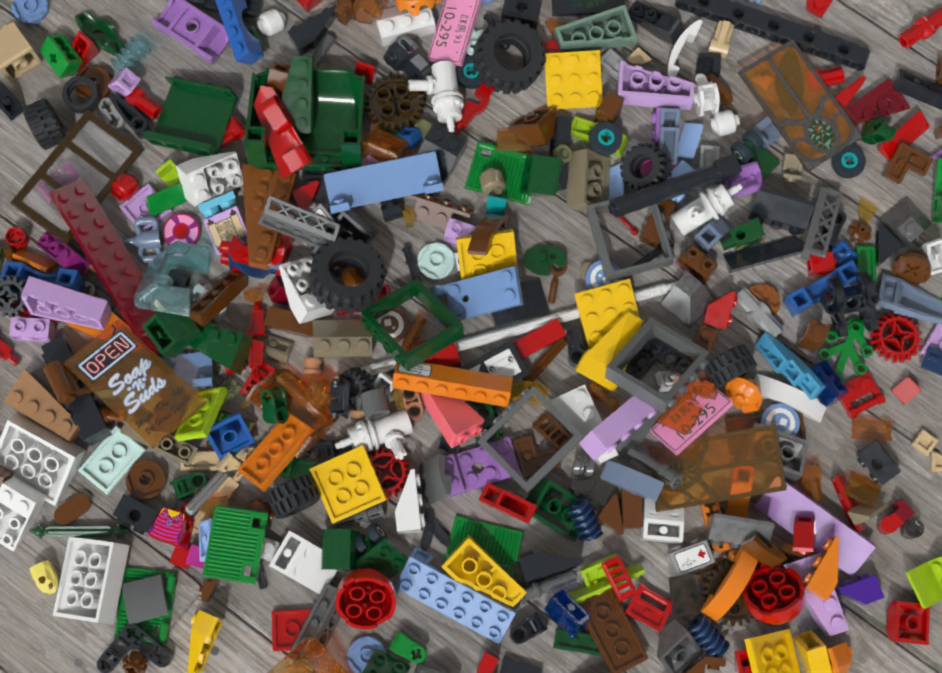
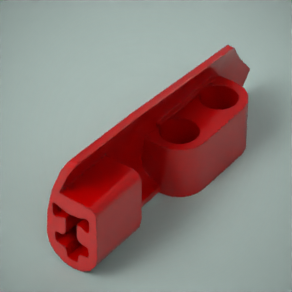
(282, 138)

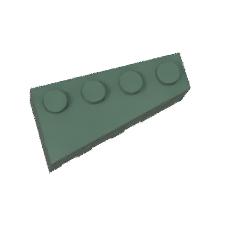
(599, 31)

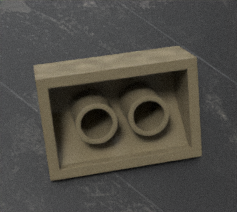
(587, 179)
(341, 339)

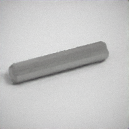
(205, 493)

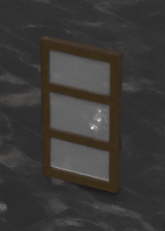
(88, 152)

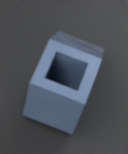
(711, 235)

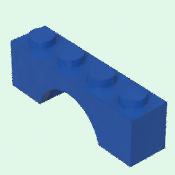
(243, 44)
(65, 277)
(810, 295)

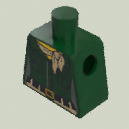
(750, 231)

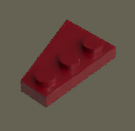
(877, 104)

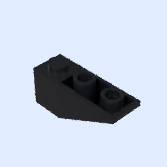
(659, 23)
(310, 33)

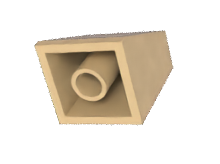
(15, 53)

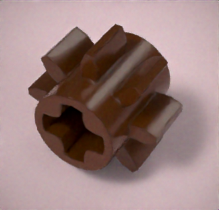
(134, 662)

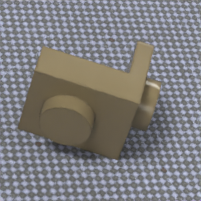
(791, 168)

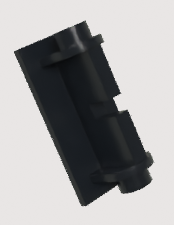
(340, 388)

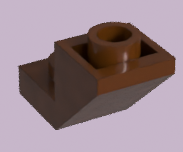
(713, 663)

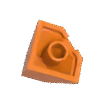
(840, 657)

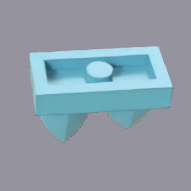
(211, 207)

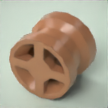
(312, 366)

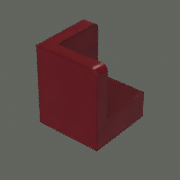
(277, 291)

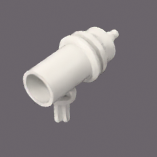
(444, 85)
(704, 208)
(374, 432)

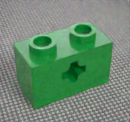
(60, 55)

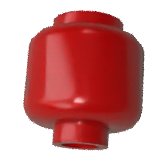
(125, 187)

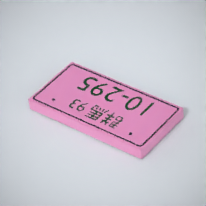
(454, 31)
(711, 412)

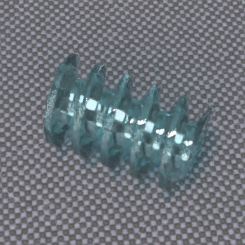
(130, 54)

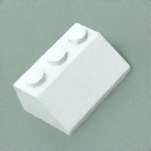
(396, 24)

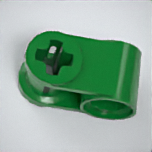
(404, 647)

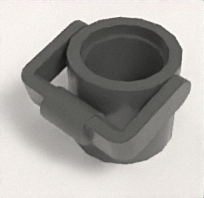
(373, 403)

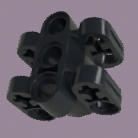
(863, 300)

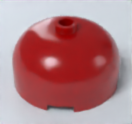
(776, 597)
(365, 598)

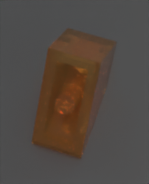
(368, 10)

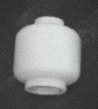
(271, 22)
(724, 122)

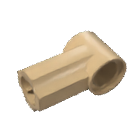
(720, 42)

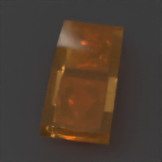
(702, 389)

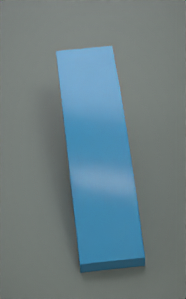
(790, 365)

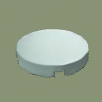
(436, 261)

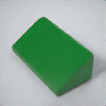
(165, 199)

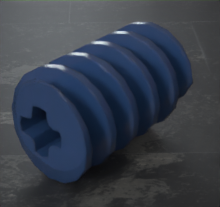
(585, 519)
(708, 636)

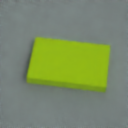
(202, 421)

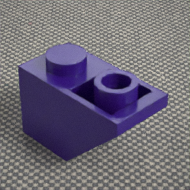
(862, 591)

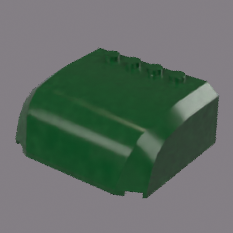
(336, 122)

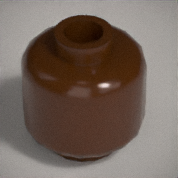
(262, 506)

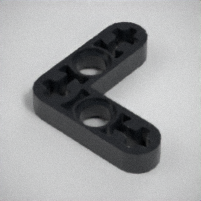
(657, 355)
(129, 642)

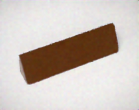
(218, 297)

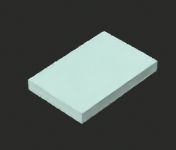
(112, 460)

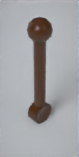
(701, 574)

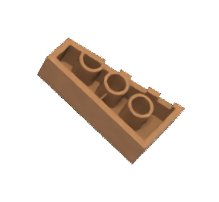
(40, 405)

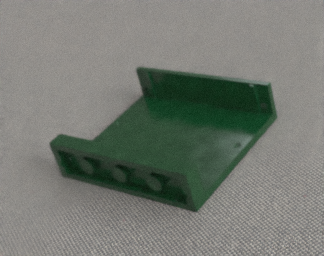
(193, 117)

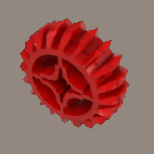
(897, 353)
(390, 464)

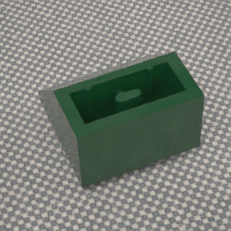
(541, 175)
(171, 332)

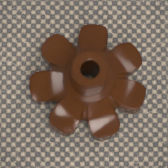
(859, 232)

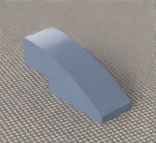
(669, 133)
(632, 481)

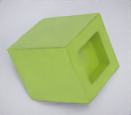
(168, 173)

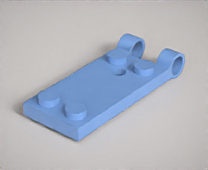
(485, 292)

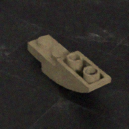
(169, 446)

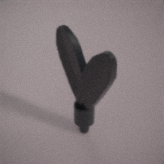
(431, 528)

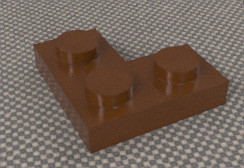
(904, 159)
(527, 457)

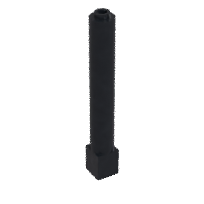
(717, 172)

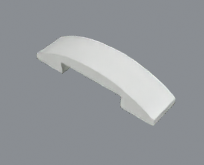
(688, 35)
(791, 396)

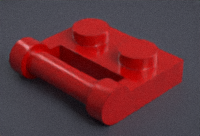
(858, 388)
(646, 612)

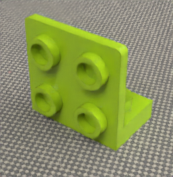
(927, 582)

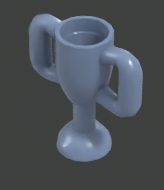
(147, 239)

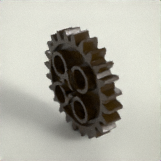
(377, 106)
(714, 582)

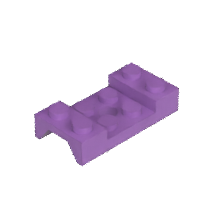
(206, 40)
(465, 479)

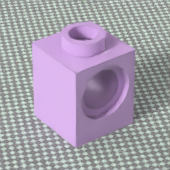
(124, 82)

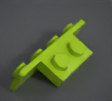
(596, 581)

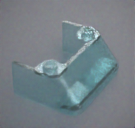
(156, 288)

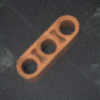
(410, 403)

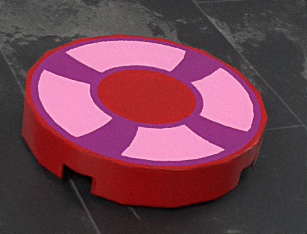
(181, 228)

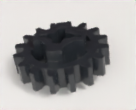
(12, 286)

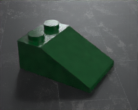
(553, 507)

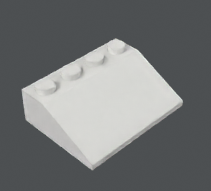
(39, 457)
(91, 580)

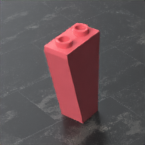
(453, 417)

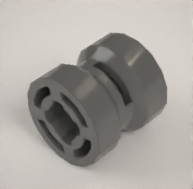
(578, 467)

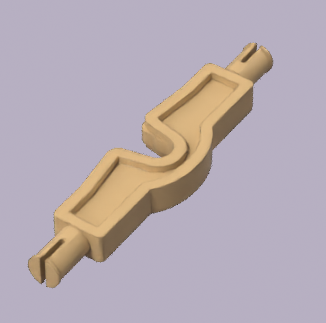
(228, 487)

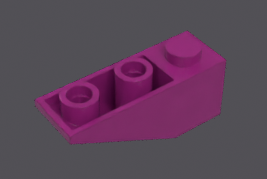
(62, 253)

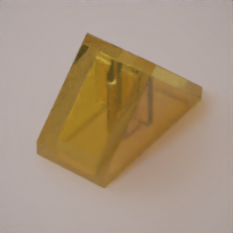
(519, 386)

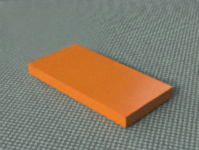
(275, 452)

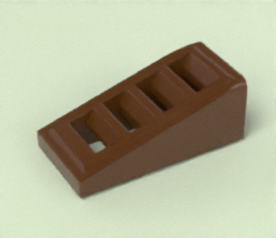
(557, 427)

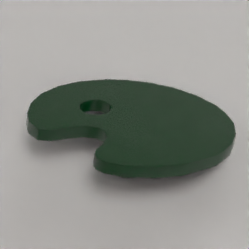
(538, 259)

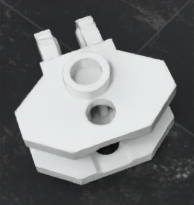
(705, 96)

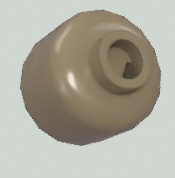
(492, 182)

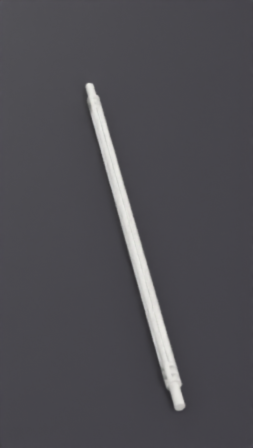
(520, 328)

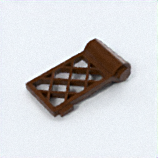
(63, 382)

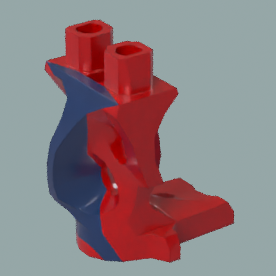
(236, 257)

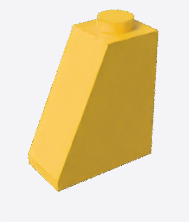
(812, 653)

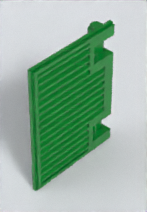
(508, 162)
(498, 541)
(235, 544)
(132, 574)

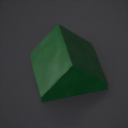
(339, 549)

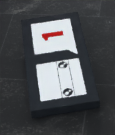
(500, 361)

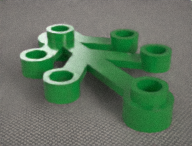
(847, 348)

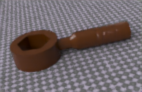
(554, 283)

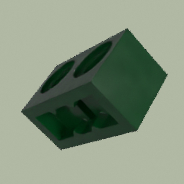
(492, 410)

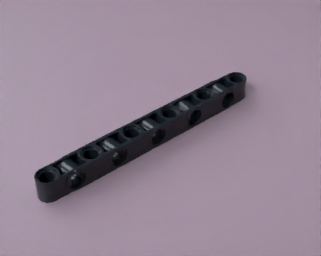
(757, 23)

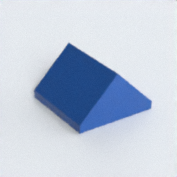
(230, 435)

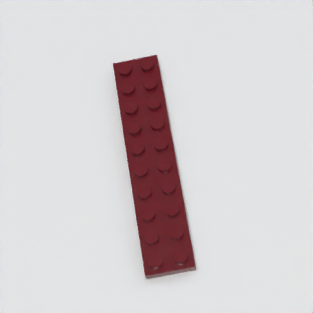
(105, 252)

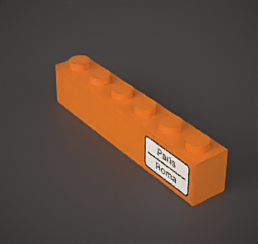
(454, 383)

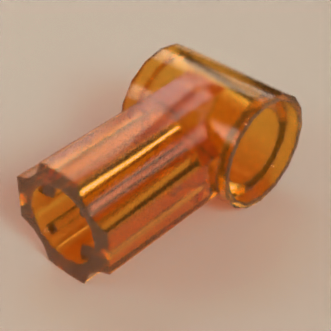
(811, 482)

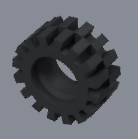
(362, 380)

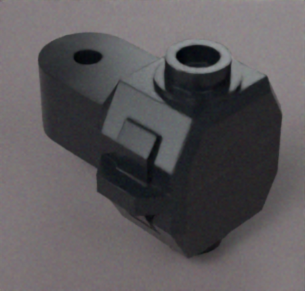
(405, 57)

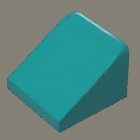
(495, 205)

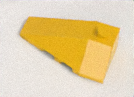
(596, 359)
(477, 569)
(203, 636)

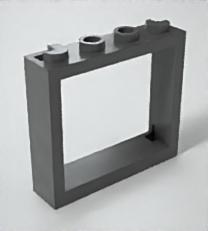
(664, 237)
(642, 391)
(512, 409)

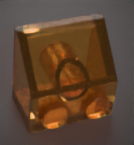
(384, 145)

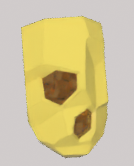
(45, 576)

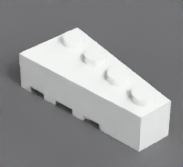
(582, 414)

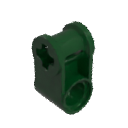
(877, 132)
(274, 407)
(186, 486)

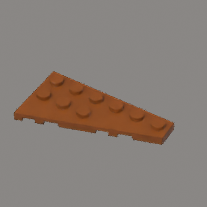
(257, 187)

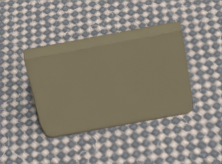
(276, 348)
(864, 512)

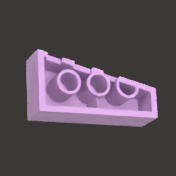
(652, 89)
(64, 304)
(617, 427)
(827, 613)

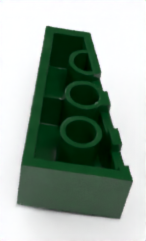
(299, 93)
(223, 346)

